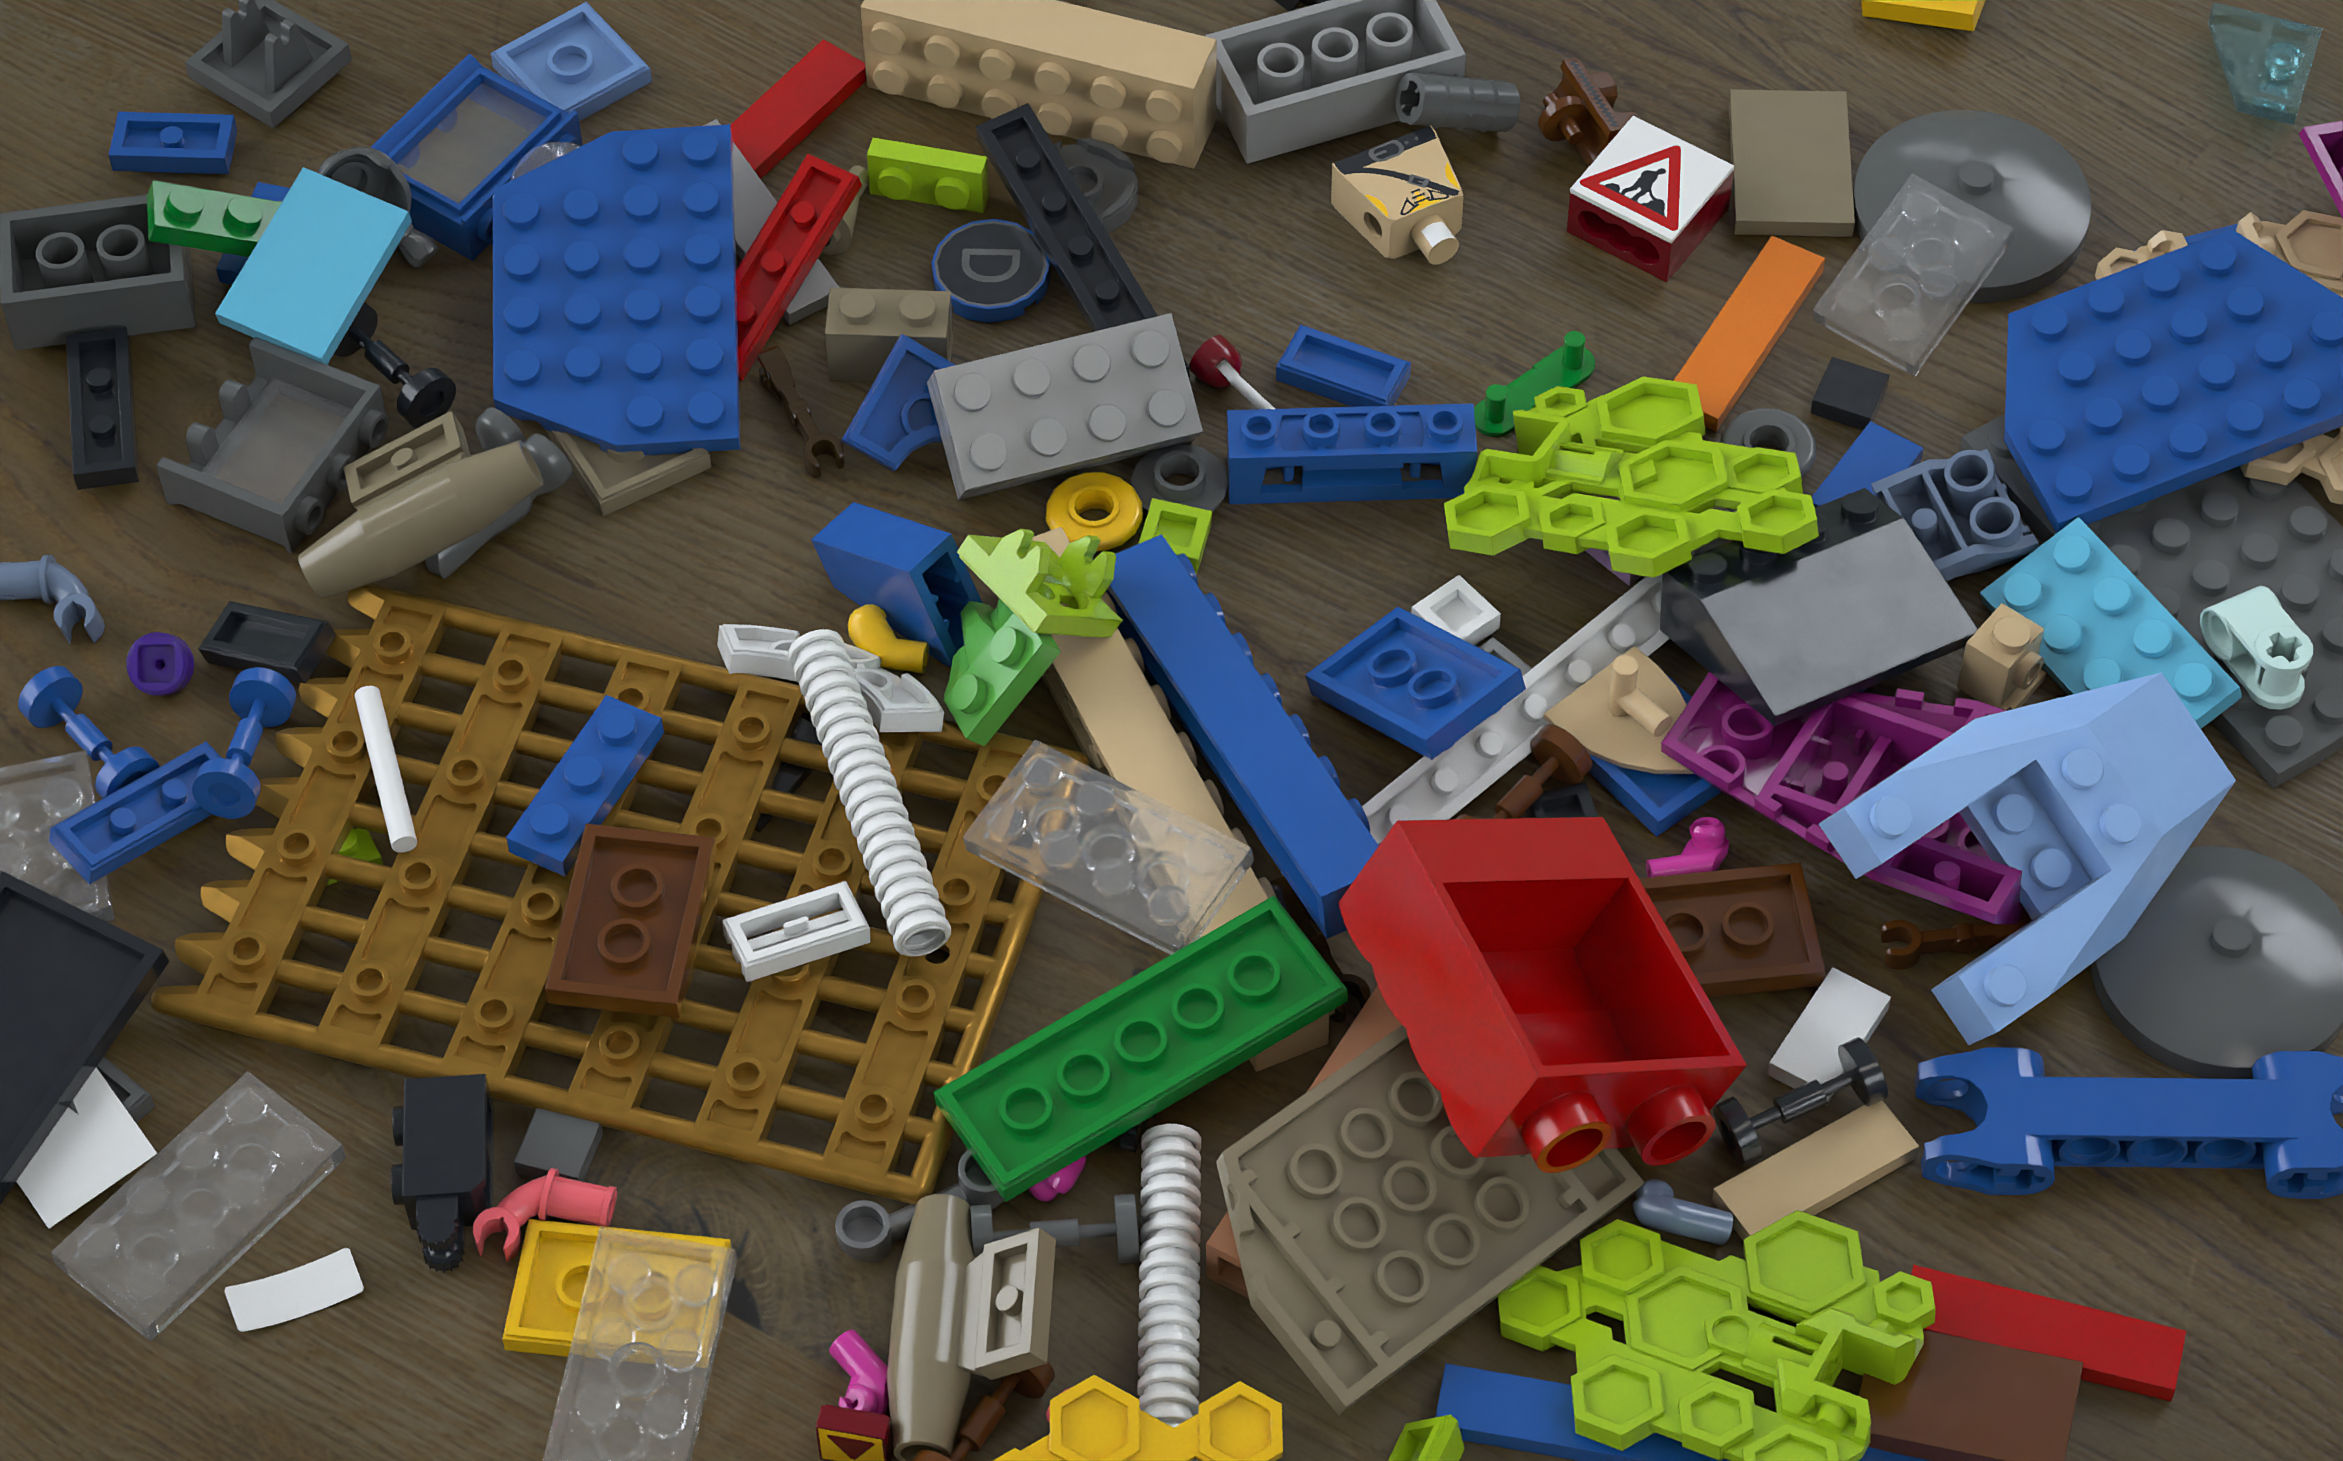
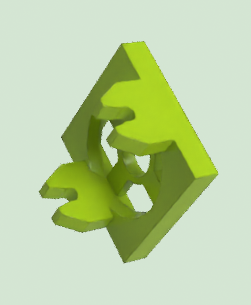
(1036, 581)

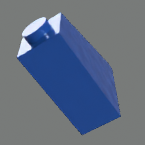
(904, 571)

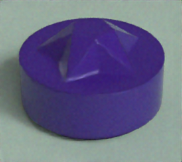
(160, 664)

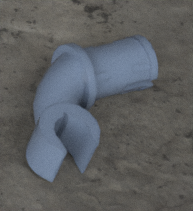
(52, 583)

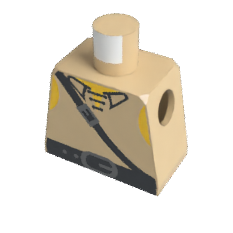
(1402, 196)

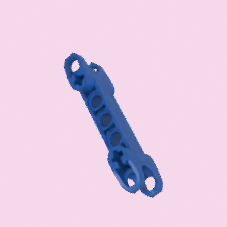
(2041, 1122)

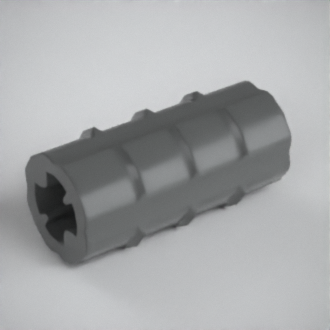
(1457, 102)

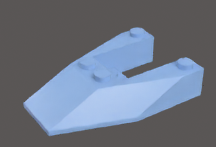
(2075, 793)

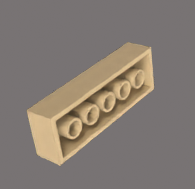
(1074, 65)

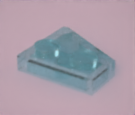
(2264, 60)

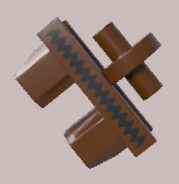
(1583, 110)

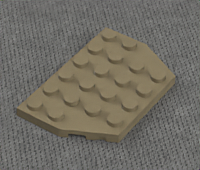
(1380, 1229)

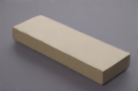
(1818, 1169)

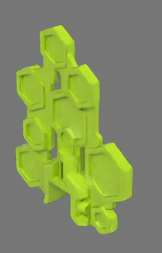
(1650, 455)
(1693, 1318)

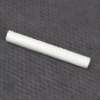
(385, 769)

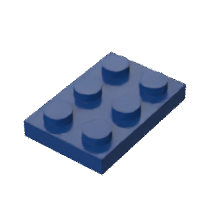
(1415, 682)

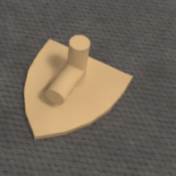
(1624, 714)

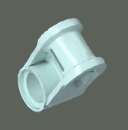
(2259, 646)

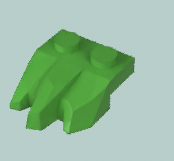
(994, 668)

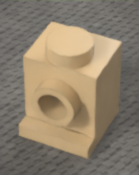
(2003, 660)

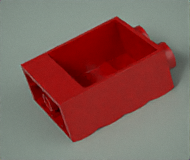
(1541, 989)

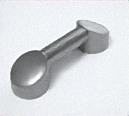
(868, 1231)

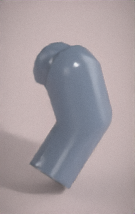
(1661, 1211)

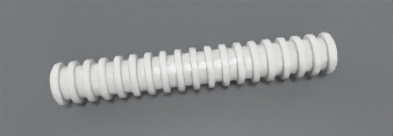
(869, 793)
(1169, 1273)

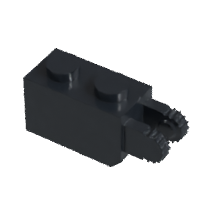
(445, 1161)

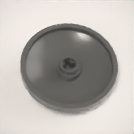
(1997, 168)
(2227, 966)

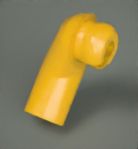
(873, 634)

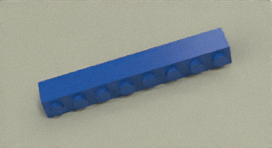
(1242, 728)

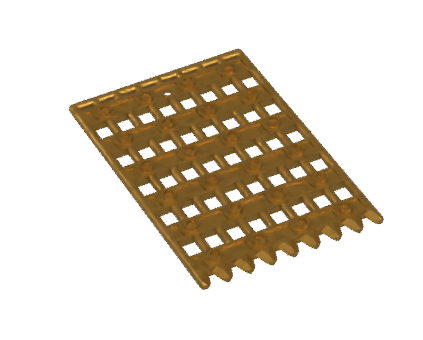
(503, 1011)

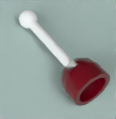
(1220, 365)

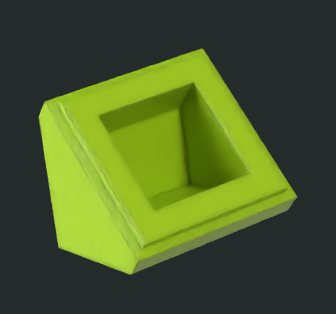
(1429, 1441)

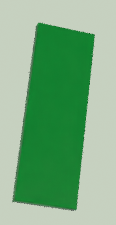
(1140, 1047)

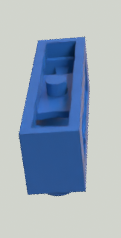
(1350, 452)

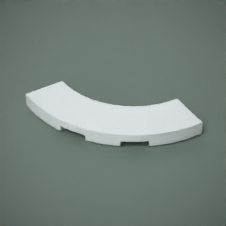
(892, 701)

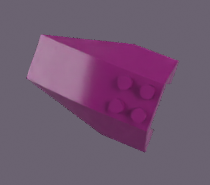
(1829, 759)

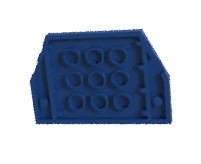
(622, 292)
(2169, 376)

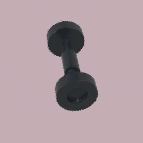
(423, 395)
(1860, 1072)

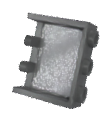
(279, 446)

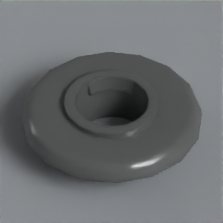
(1776, 429)
(1204, 492)

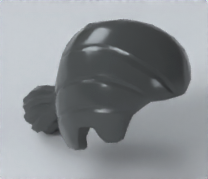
(381, 178)

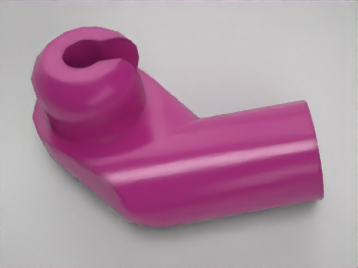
(867, 1371)

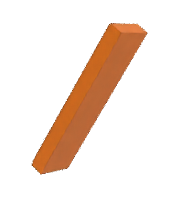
(1749, 326)

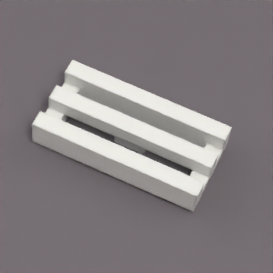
(800, 939)

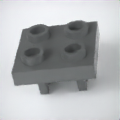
(267, 60)

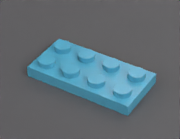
(2107, 624)

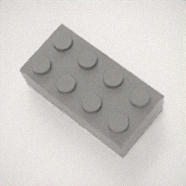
(1326, 70)
(1064, 406)

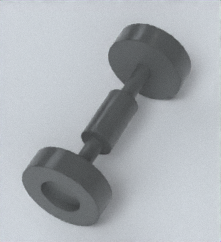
(1067, 1231)

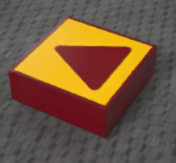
(853, 1435)

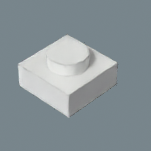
(1459, 611)

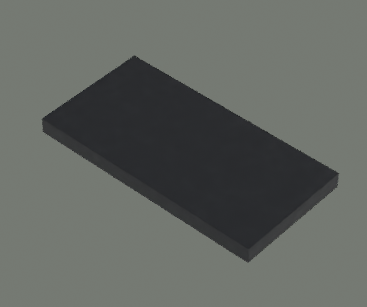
(62, 1004)

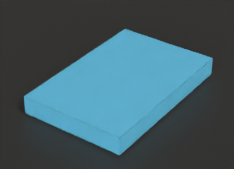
(314, 266)

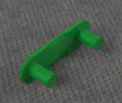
(1564, 367)

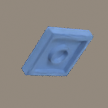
(573, 63)

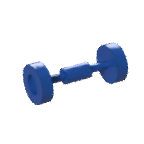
(53, 698)
(228, 785)

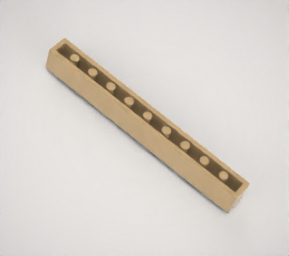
(1129, 737)

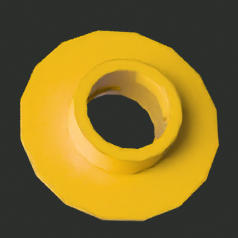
(1101, 492)

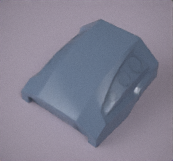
(1953, 509)

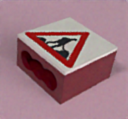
(1649, 198)

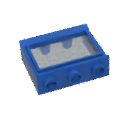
(464, 145)

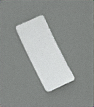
(294, 1292)

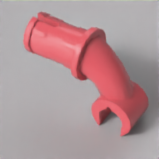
(545, 1198)

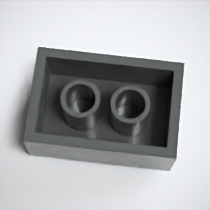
(90, 272)

